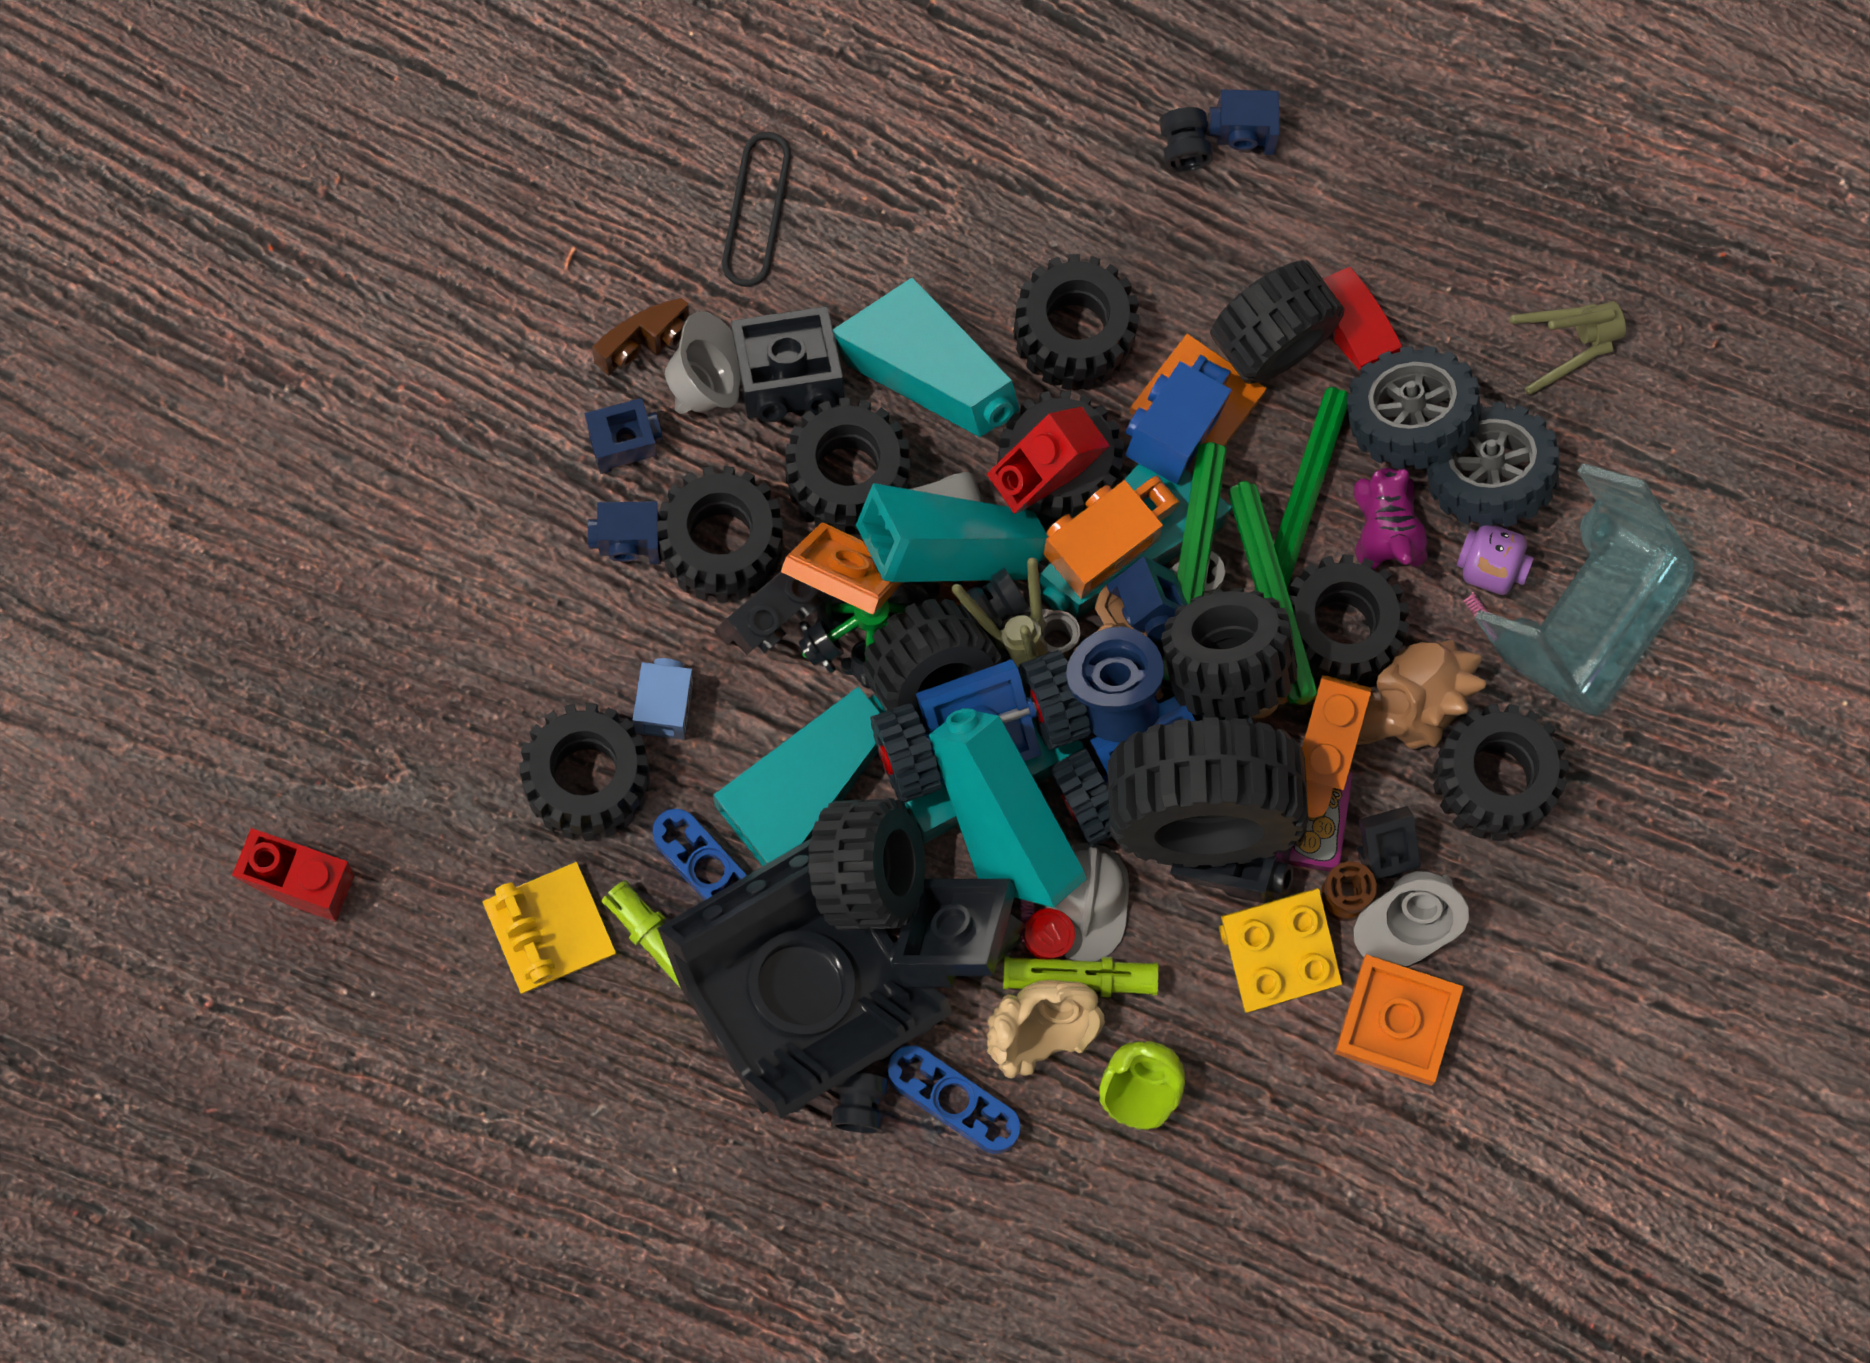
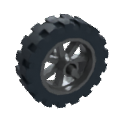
(1411, 436)
(1486, 494)

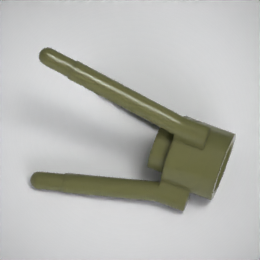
(1593, 324)
(1021, 634)

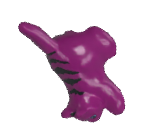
(1390, 520)

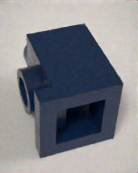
(1246, 119)
(611, 422)
(625, 531)
(1148, 596)

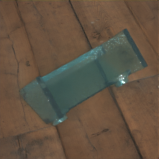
(1610, 606)

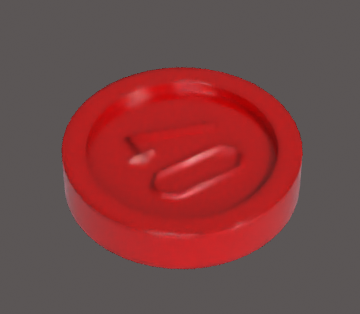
(1049, 934)

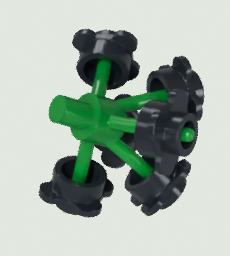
(839, 618)

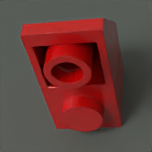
(1047, 458)
(294, 874)

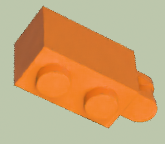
(1108, 533)
(1332, 739)

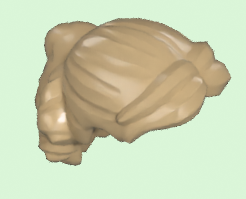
(1040, 1022)

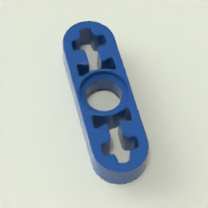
(694, 834)
(914, 1089)

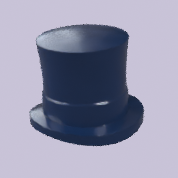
(1117, 681)

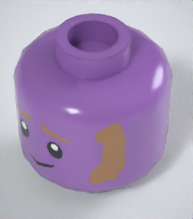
(1494, 559)

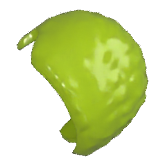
(1142, 1084)

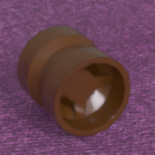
(1340, 899)

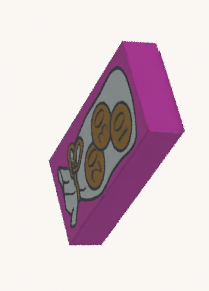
(1324, 834)

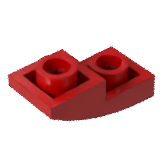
(1364, 327)

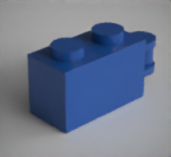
(1179, 417)

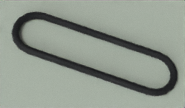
(736, 205)

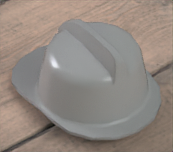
(704, 366)
(1098, 904)
(1412, 919)

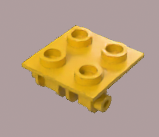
(548, 927)
(1281, 950)

